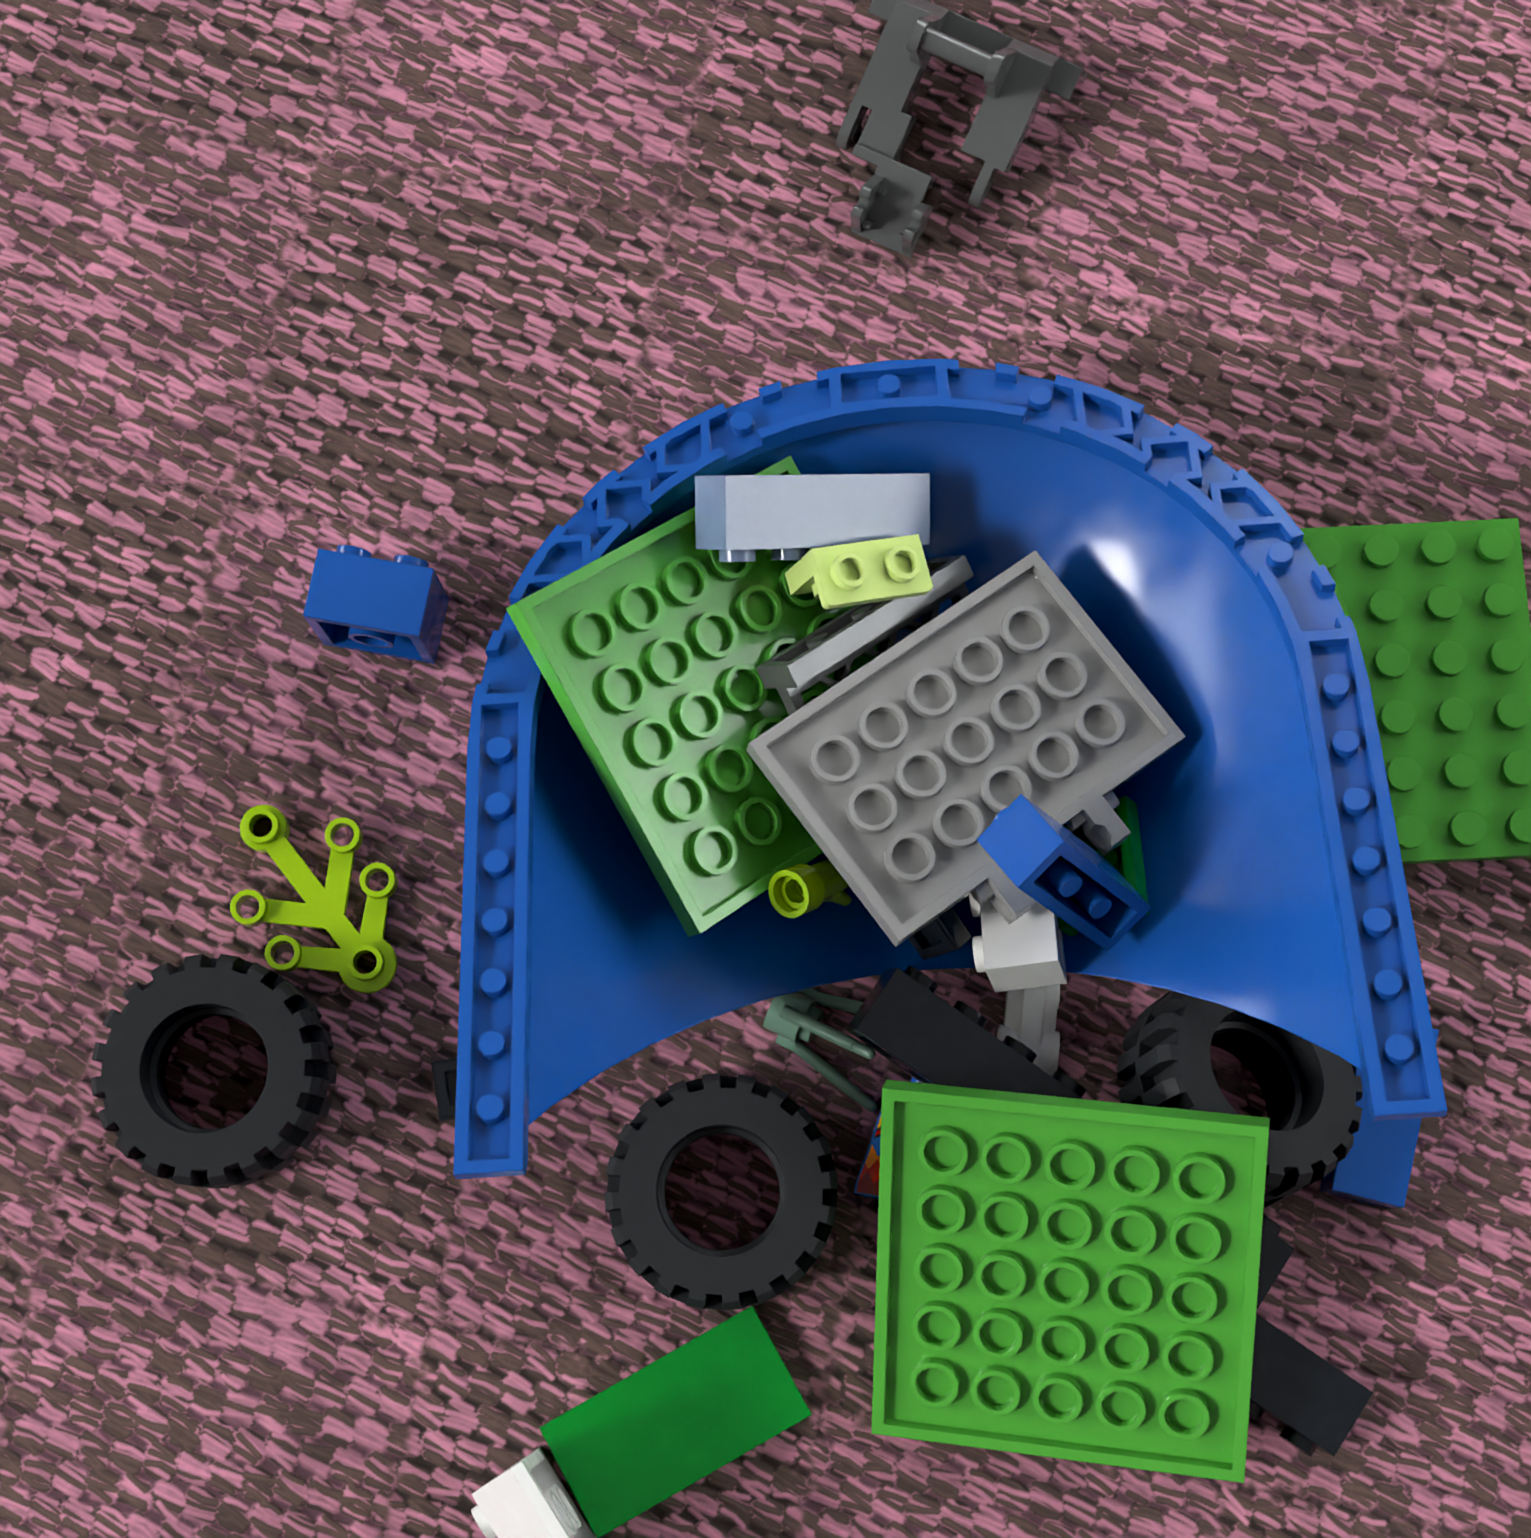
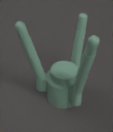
(797, 1018)

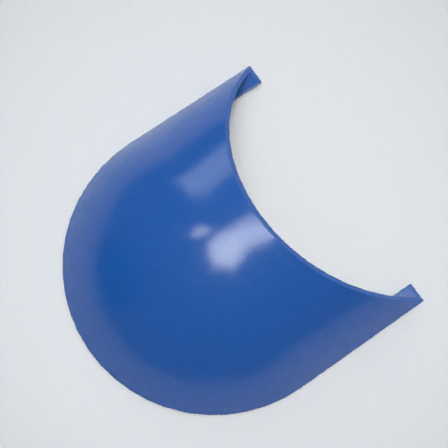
(1257, 832)

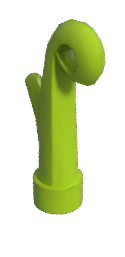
(805, 887)

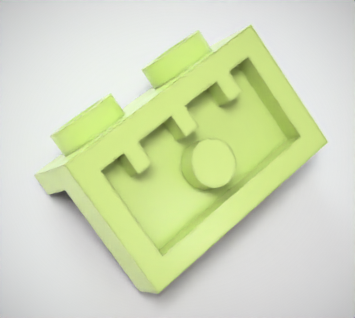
(862, 572)

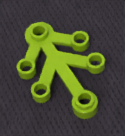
(323, 906)

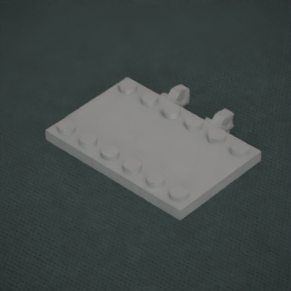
(949, 730)

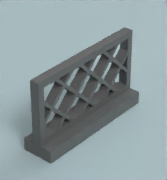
(857, 631)

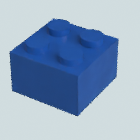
(376, 604)

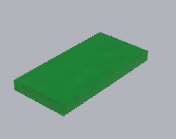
(674, 1421)

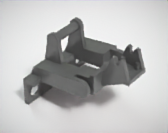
(1014, 82)

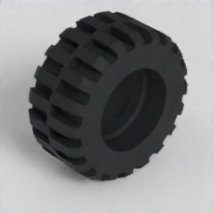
(138, 1056)
(1304, 1086)
(639, 1177)

